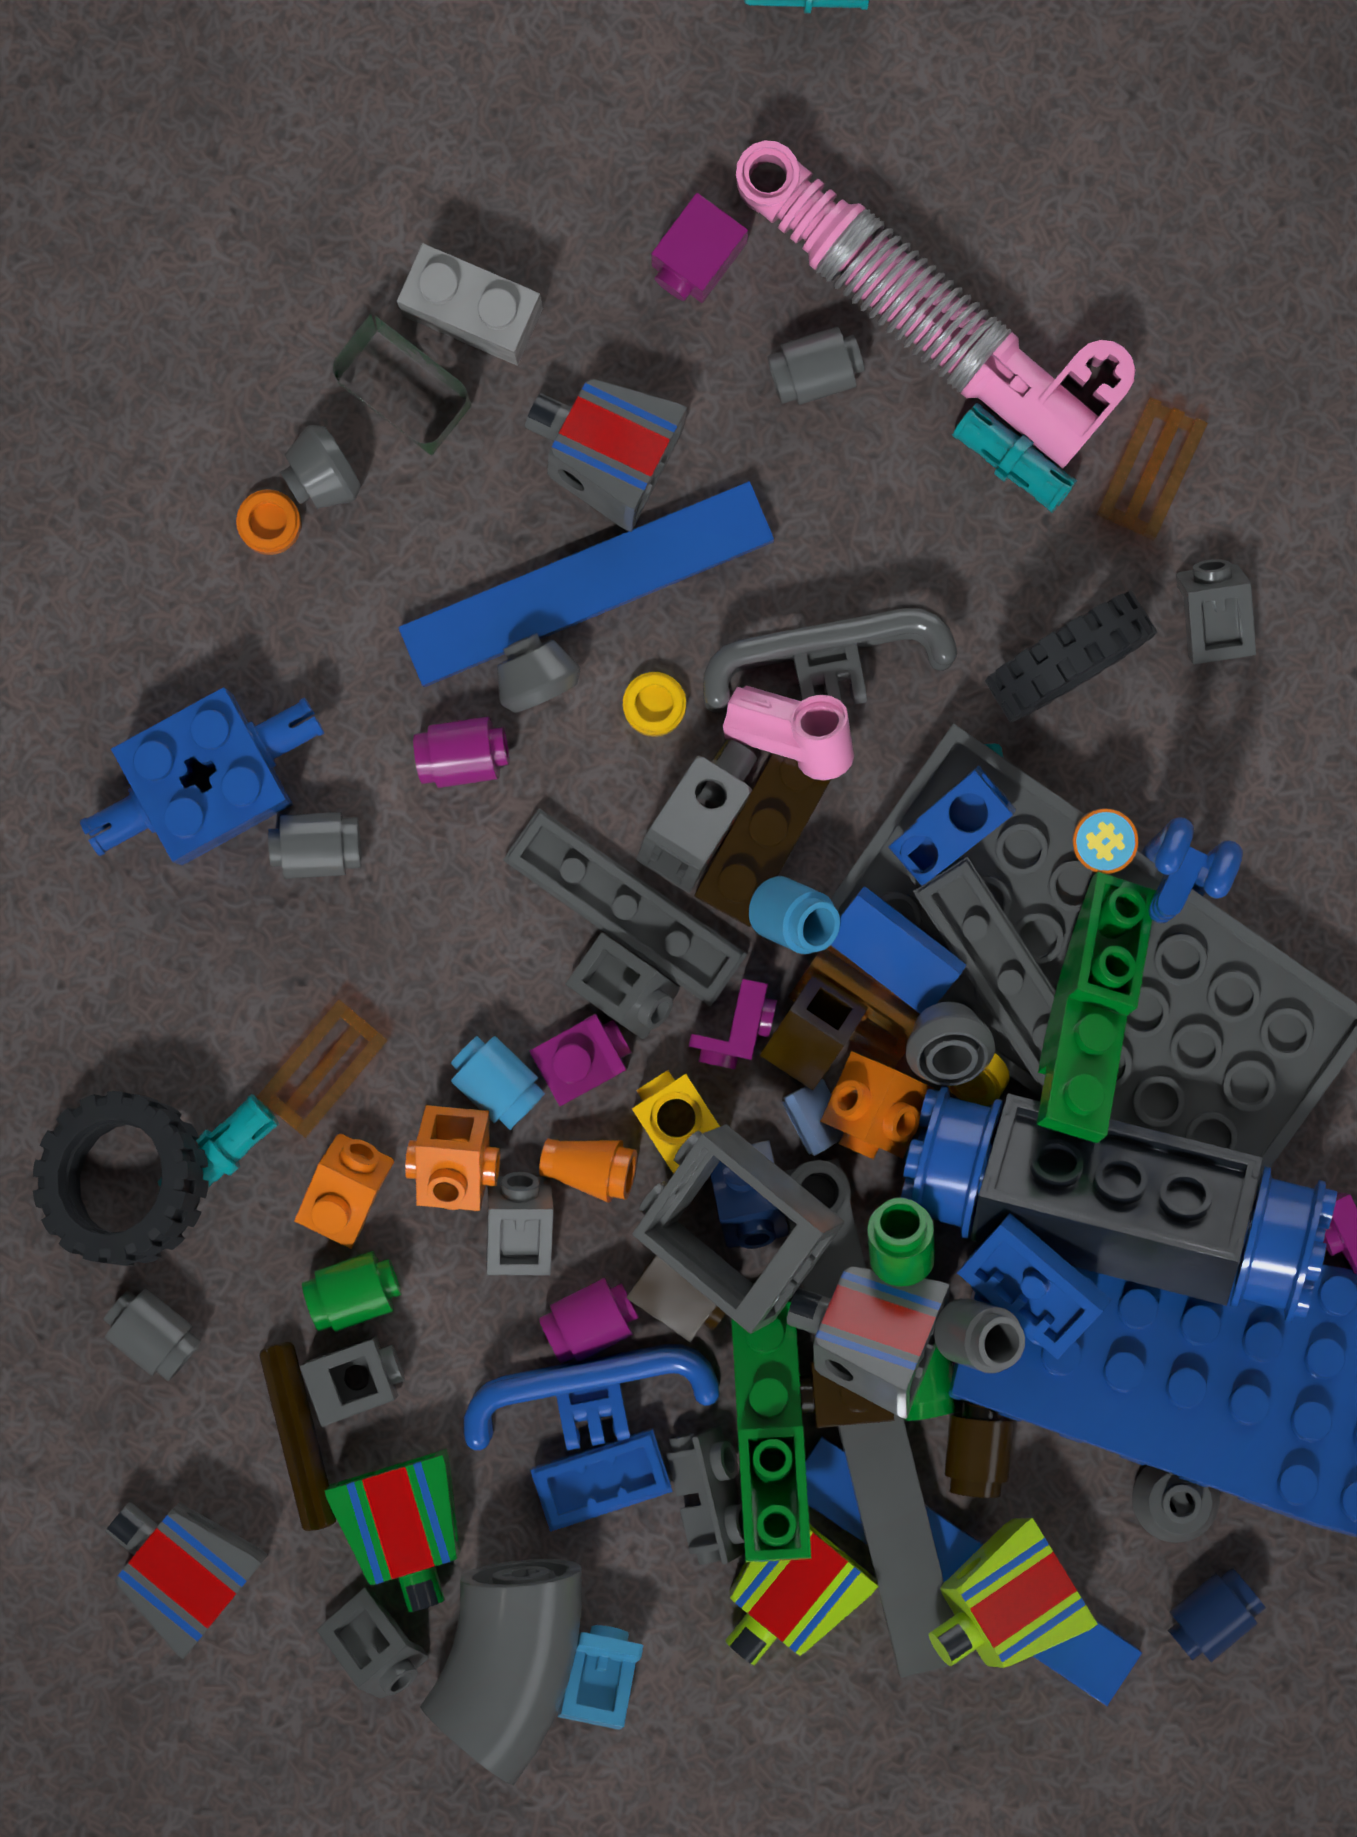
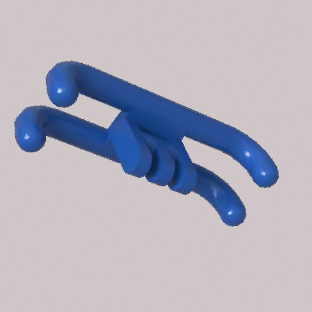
(1188, 868)
(588, 1390)

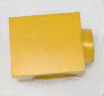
(658, 1092)

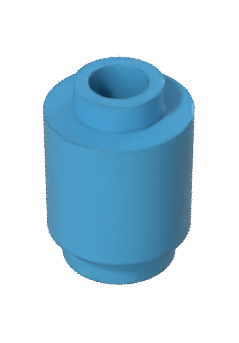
(794, 915)
(496, 1081)

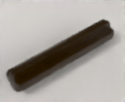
(297, 1435)

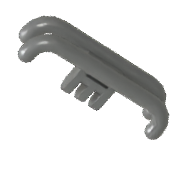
(828, 652)

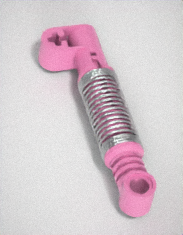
(976, 352)

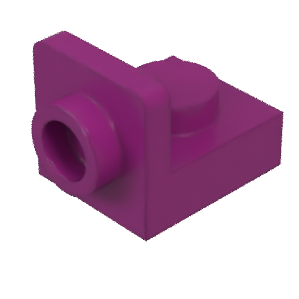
(581, 1058)

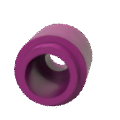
(460, 752)
(589, 1321)

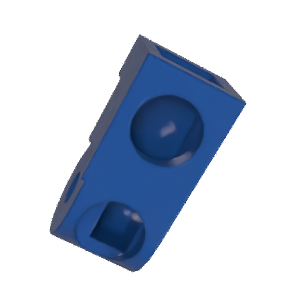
(952, 826)

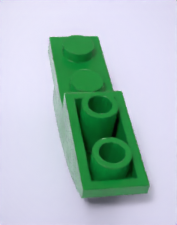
(1091, 1007)
(771, 1442)

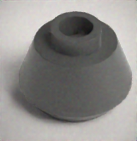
(320, 470)
(534, 673)
(949, 1044)
(1152, 1500)

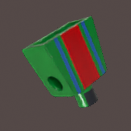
(401, 1524)

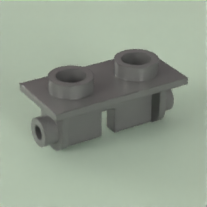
(708, 1467)

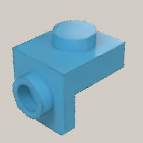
(601, 1678)

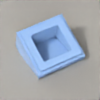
(805, 1111)

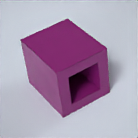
(697, 250)

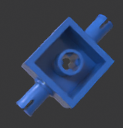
(162, 764)

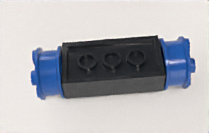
(1123, 1206)

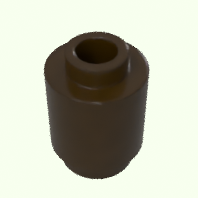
(978, 1451)

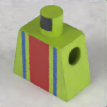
(796, 1598)
(1010, 1600)

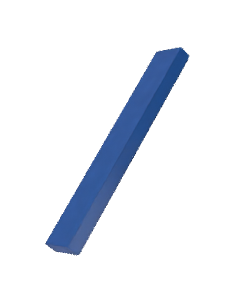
(587, 583)
(1092, 1661)

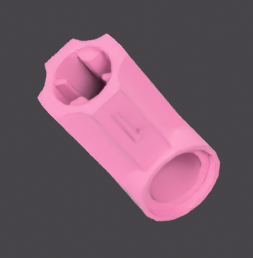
(805, 730)

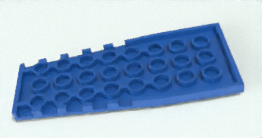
(1205, 1393)

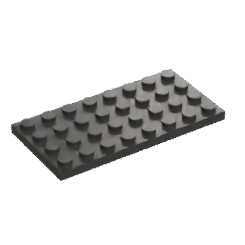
(1226, 1026)

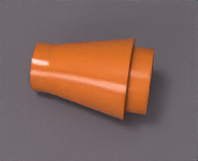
(591, 1166)

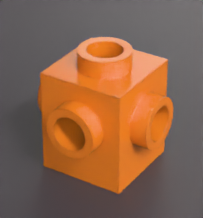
(875, 1107)
(452, 1158)

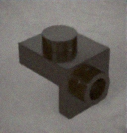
(835, 1404)

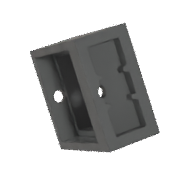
(729, 1290)

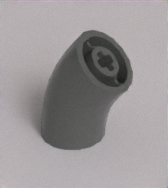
(508, 1661)

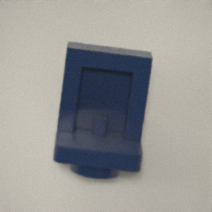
(743, 1212)

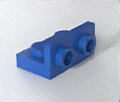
(1035, 1285)

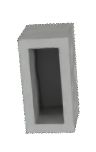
(470, 304)

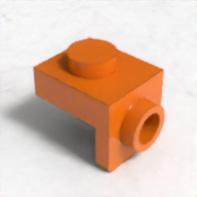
(344, 1189)

